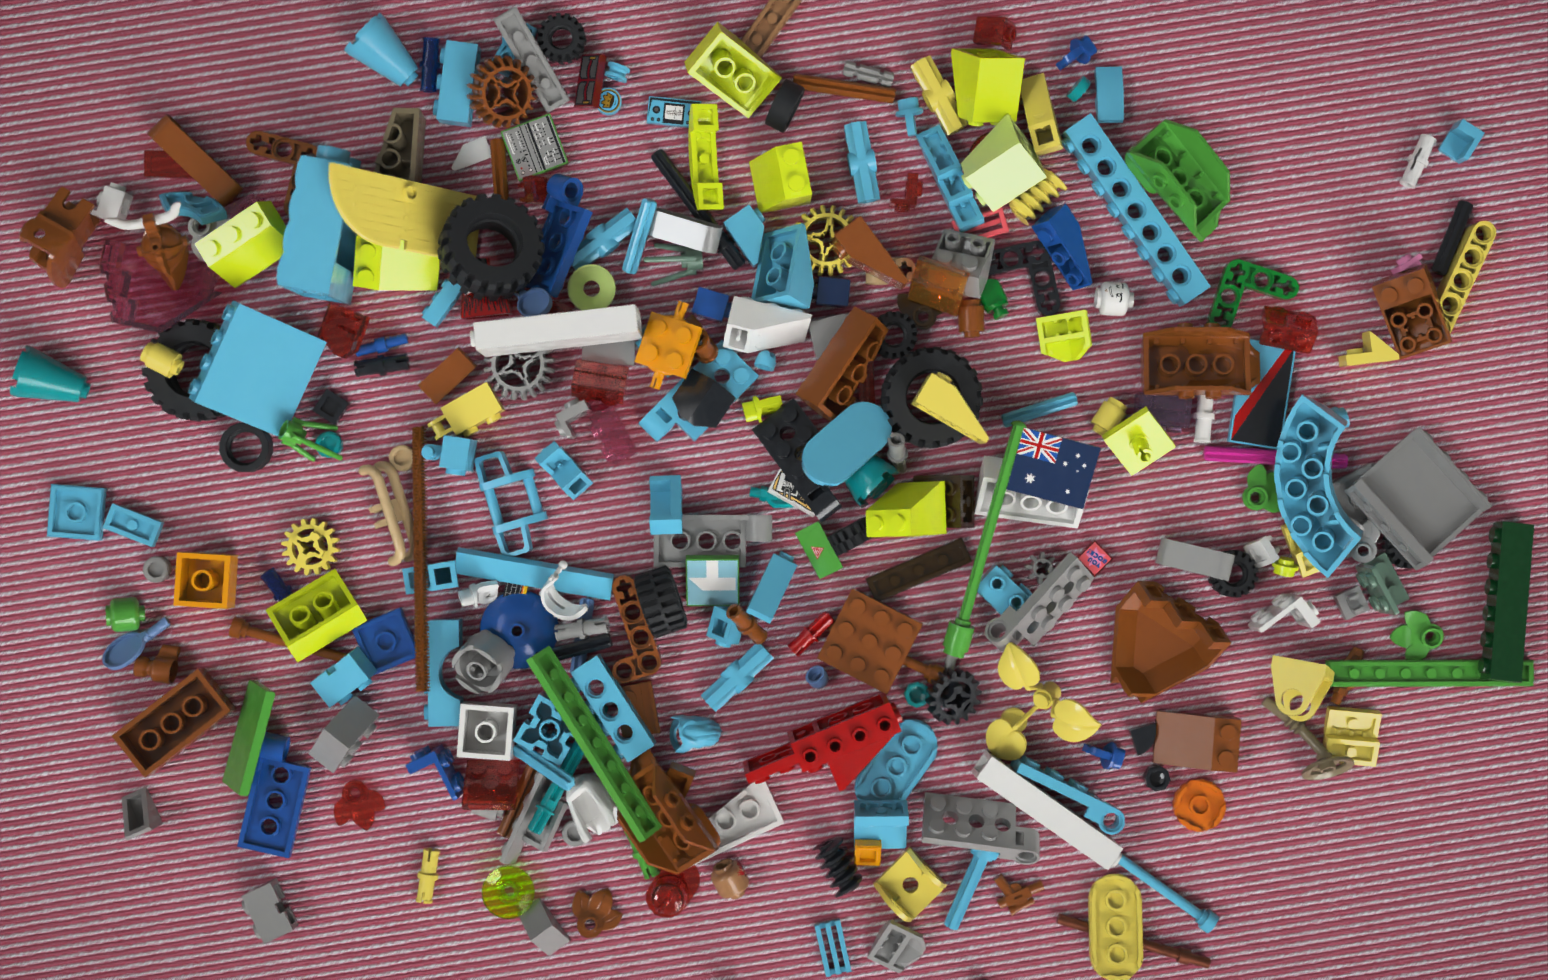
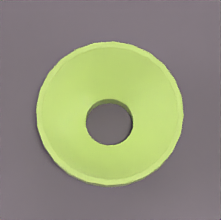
(591, 273)

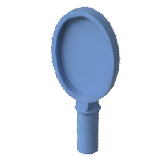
(533, 302)
(130, 645)

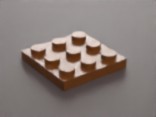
(870, 640)

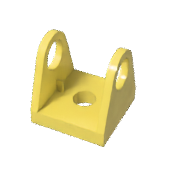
(1303, 679)
(903, 902)

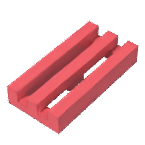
(1001, 220)

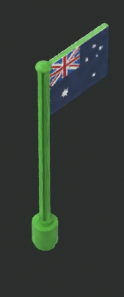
(1033, 466)

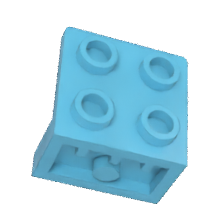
(882, 821)

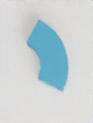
(201, 209)

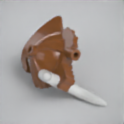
(161, 244)

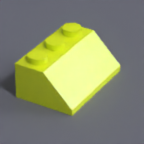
(245, 243)
(316, 615)

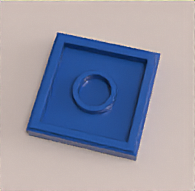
(386, 640)

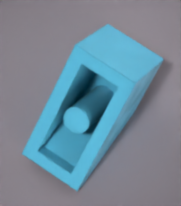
(747, 231)

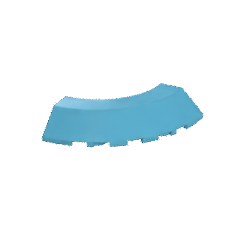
(1307, 488)

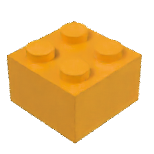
(205, 580)

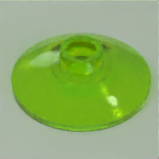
(501, 903)

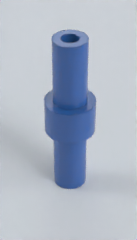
(382, 344)

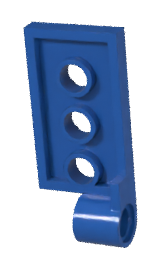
(561, 202)
(258, 808)

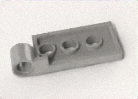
(748, 527)
(1042, 607)
(1015, 844)

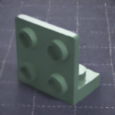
(1382, 584)

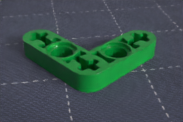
(1247, 281)

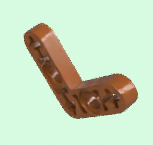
(298, 149)

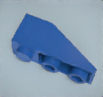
(1064, 242)

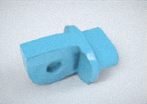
(909, 108)

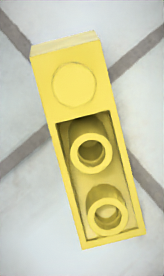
(1040, 115)

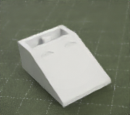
(763, 326)

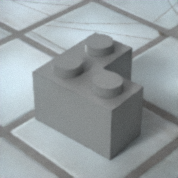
(343, 735)

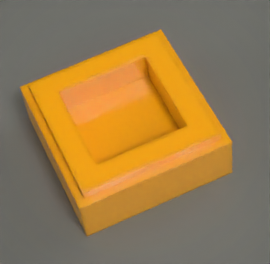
(867, 852)

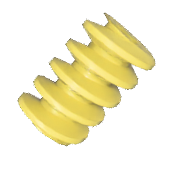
(1033, 197)

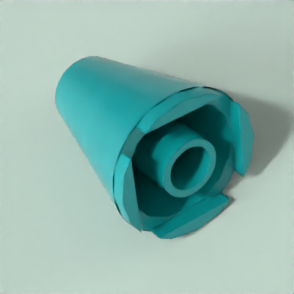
(47, 379)
(870, 480)

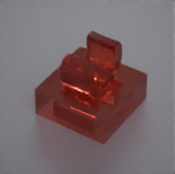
(535, 189)

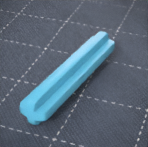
(639, 236)
(1040, 409)
(545, 767)

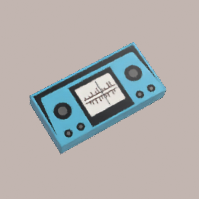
(669, 111)

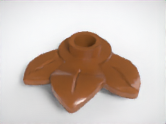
(597, 909)

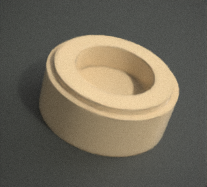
(401, 457)

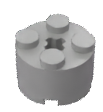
(483, 662)

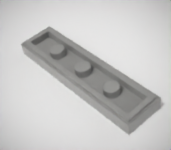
(529, 53)

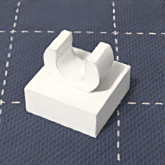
(1262, 551)

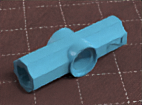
(861, 162)
(604, 239)
(737, 676)

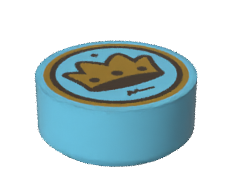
(609, 102)

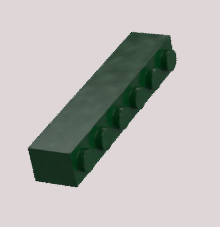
(1506, 602)

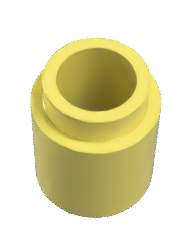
(162, 359)
(1108, 415)

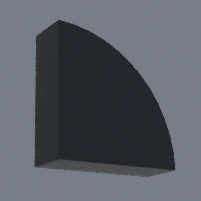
(1143, 737)

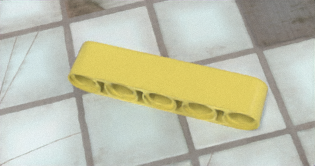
(1464, 270)

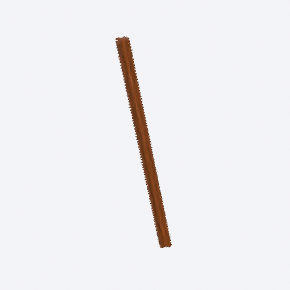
(420, 561)

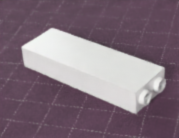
(557, 331)
(1047, 810)

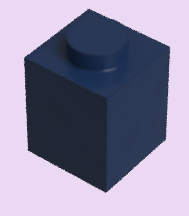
(831, 292)

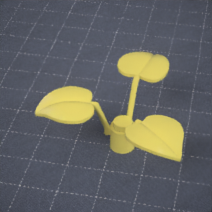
(1071, 720)

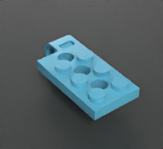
(665, 414)
(1073, 789)

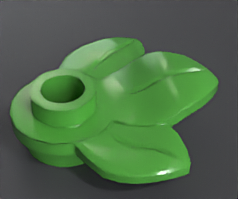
(1264, 486)
(1413, 635)

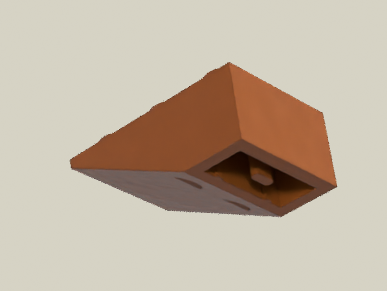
(1412, 311)

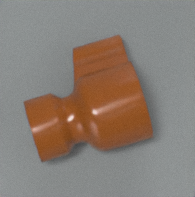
(162, 668)

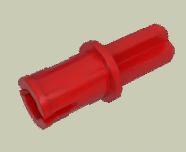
(811, 633)

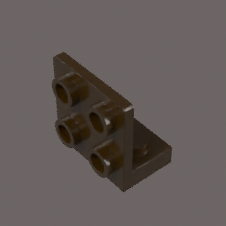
(958, 498)

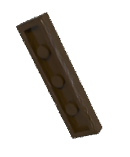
(918, 569)

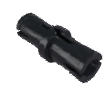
(381, 365)

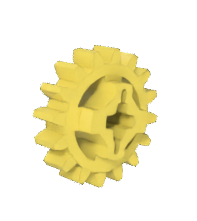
(304, 556)

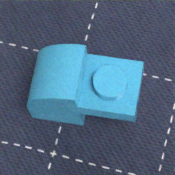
(564, 470)
(440, 575)

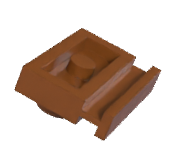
(643, 700)

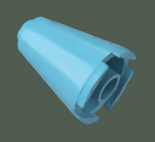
(383, 51)

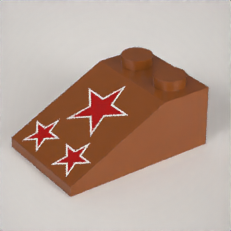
(863, 250)

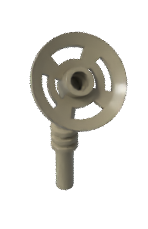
(1325, 762)

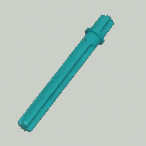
(554, 792)

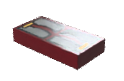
(590, 81)

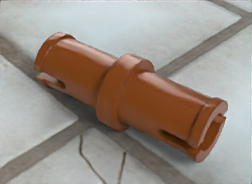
(746, 624)

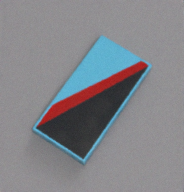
(1261, 416)

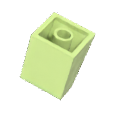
(1002, 165)

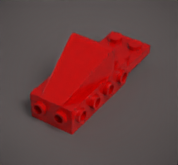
(841, 739)

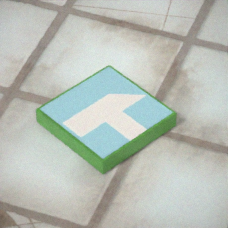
(712, 580)

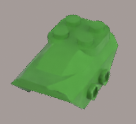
(1184, 173)

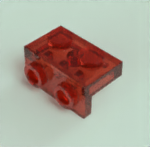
(1288, 329)

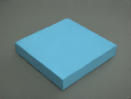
(76, 512)

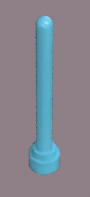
(1206, 919)

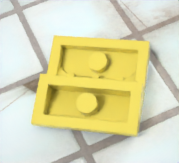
(1352, 734)

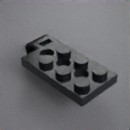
(770, 432)

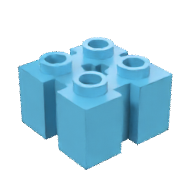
(535, 732)

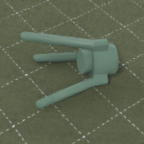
(689, 259)

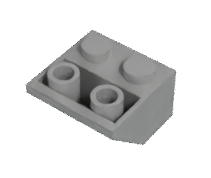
(969, 254)

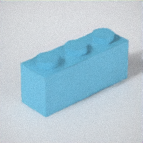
(458, 62)

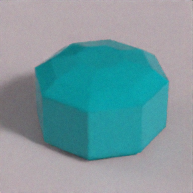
(916, 694)

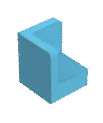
(1461, 141)

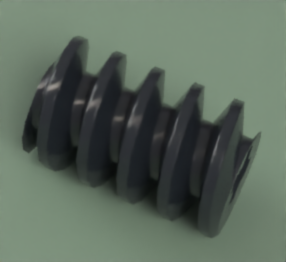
(838, 865)

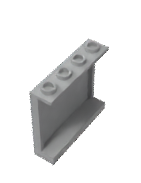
(1418, 498)

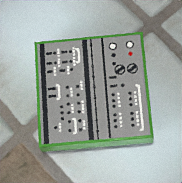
(534, 147)

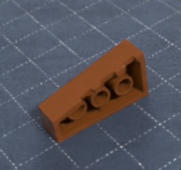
(843, 365)

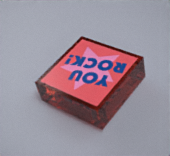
(1094, 558)

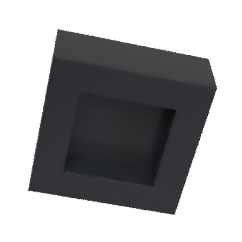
(331, 406)

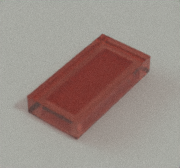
(160, 165)

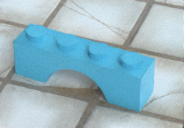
(443, 704)

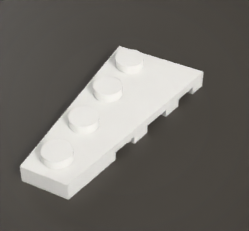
(745, 817)

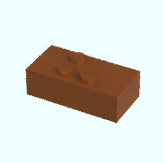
(174, 722)

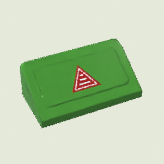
(819, 550)

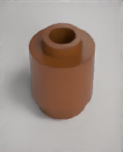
(971, 318)

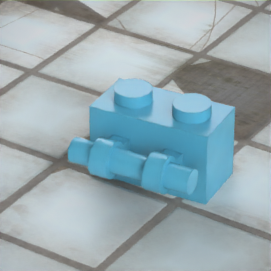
(455, 454)

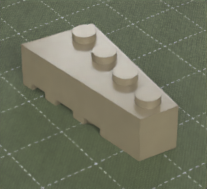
(403, 145)

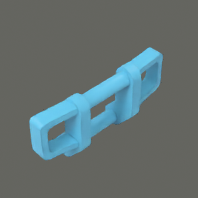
(488, 489)

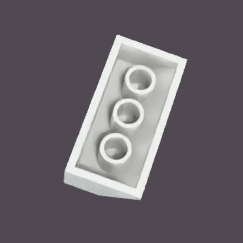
(1019, 505)

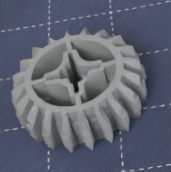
(508, 371)

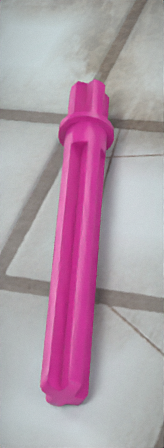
(1257, 456)

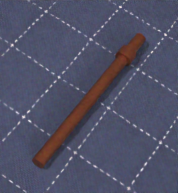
(1181, 955)

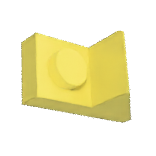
(1374, 352)

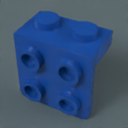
(443, 761)

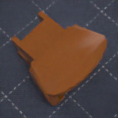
(65, 232)

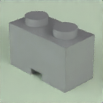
(268, 912)

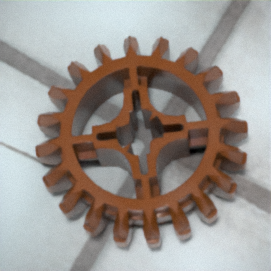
(486, 104)

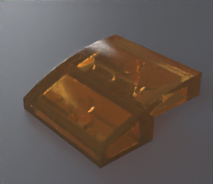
(938, 285)

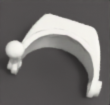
(555, 603)

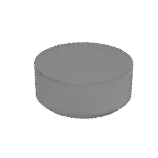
(157, 569)
(571, 835)

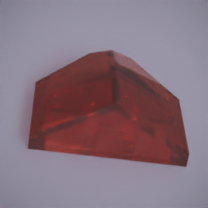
(343, 330)

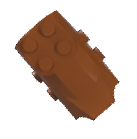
(1198, 362)
(685, 830)

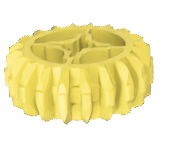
(814, 237)

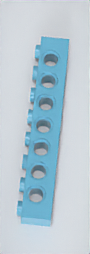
(1134, 195)

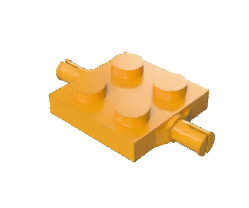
(668, 345)

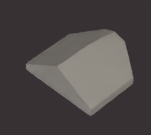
(896, 946)

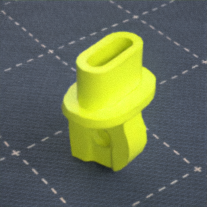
(756, 407)

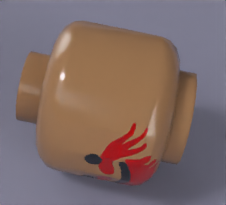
(729, 878)

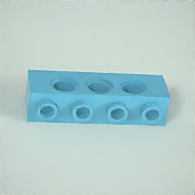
(627, 715)

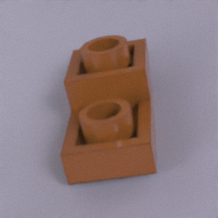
(447, 375)

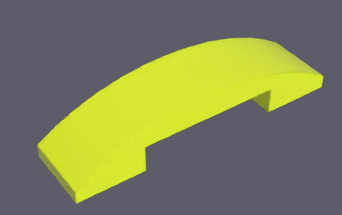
(703, 157)

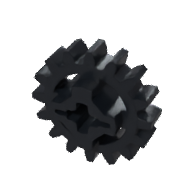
(953, 696)

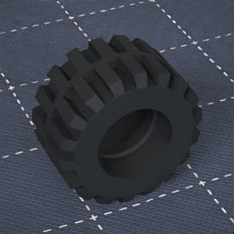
(660, 601)

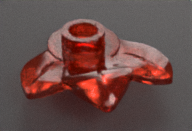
(360, 808)

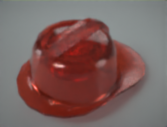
(672, 892)

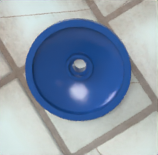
(530, 615)

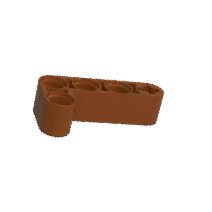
(195, 160)
(631, 626)

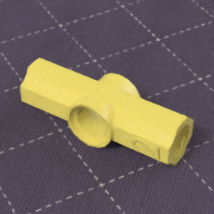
(938, 95)

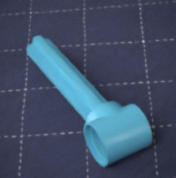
(968, 887)

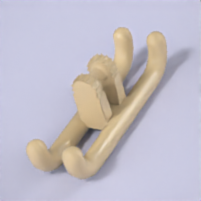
(394, 510)

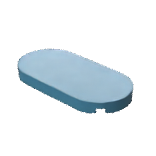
(846, 444)
(898, 764)

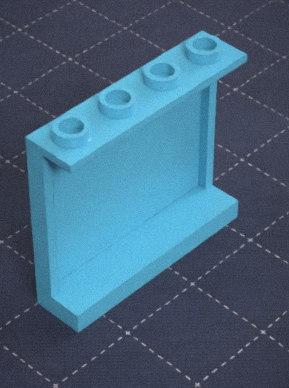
(256, 368)

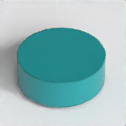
(1078, 89)
(330, 441)

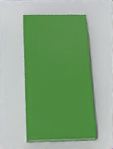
(248, 737)

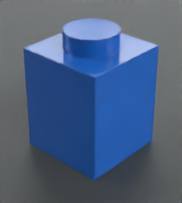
(711, 305)

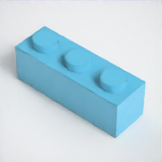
(442, 303)

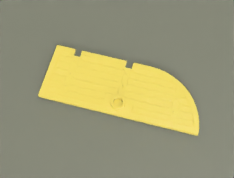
(394, 209)

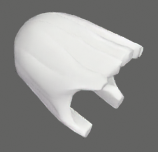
(591, 806)

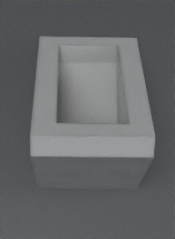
(823, 331)
(139, 813)
(543, 928)

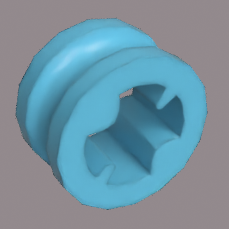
(617, 72)

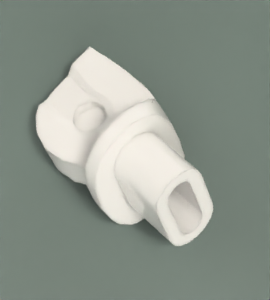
(479, 593)

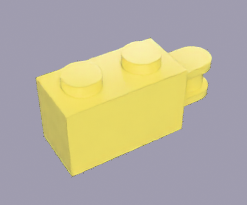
(468, 412)

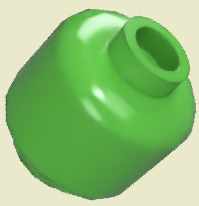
(124, 614)

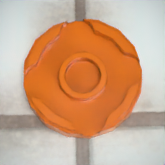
(1199, 805)

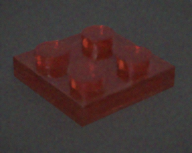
(491, 785)

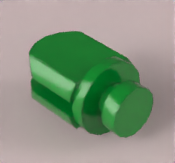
(994, 299)

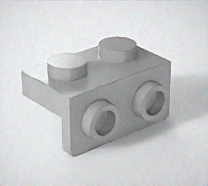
(573, 410)

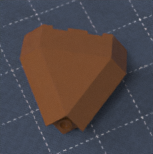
(1160, 641)

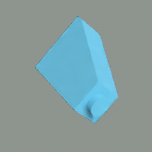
(772, 586)

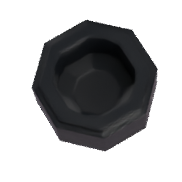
(1156, 777)

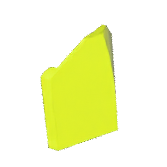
(1065, 335)

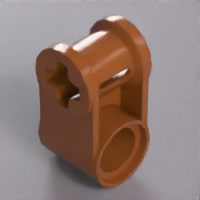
(706, 348)

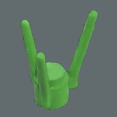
(293, 433)

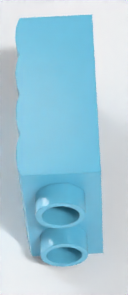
(317, 239)

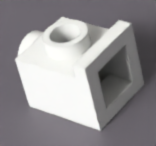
(113, 202)

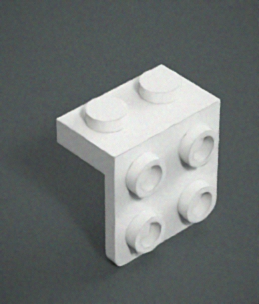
(1302, 612)

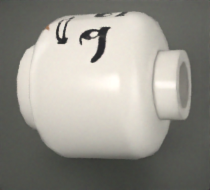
(1113, 298)

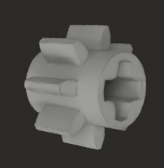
(1033, 567)

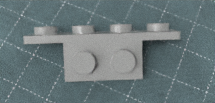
(521, 833)

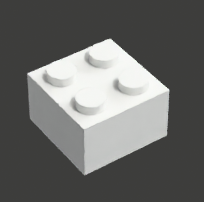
(487, 730)

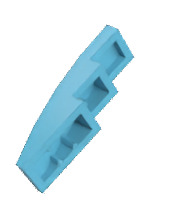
(947, 175)

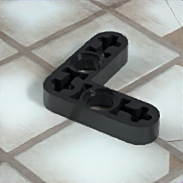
(1033, 266)

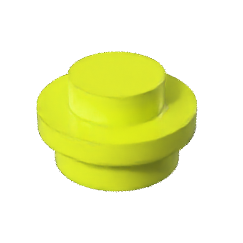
(1285, 567)

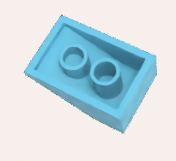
(785, 269)

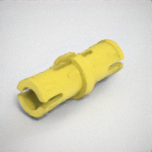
(427, 875)

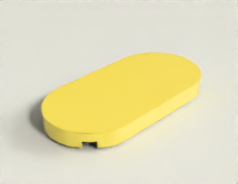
(1115, 927)

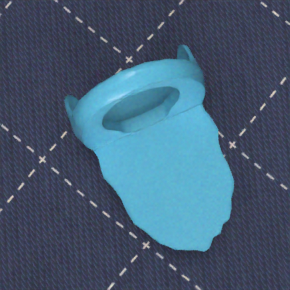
(693, 732)

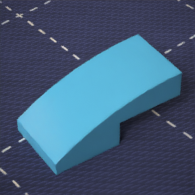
(1109, 95)

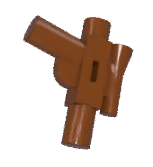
(1016, 896)

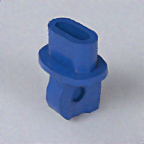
(1080, 50)
(1109, 756)

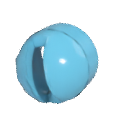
(765, 361)

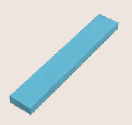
(533, 573)

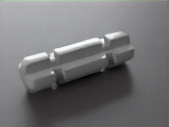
(868, 74)

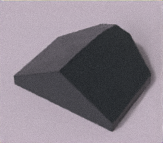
(702, 400)

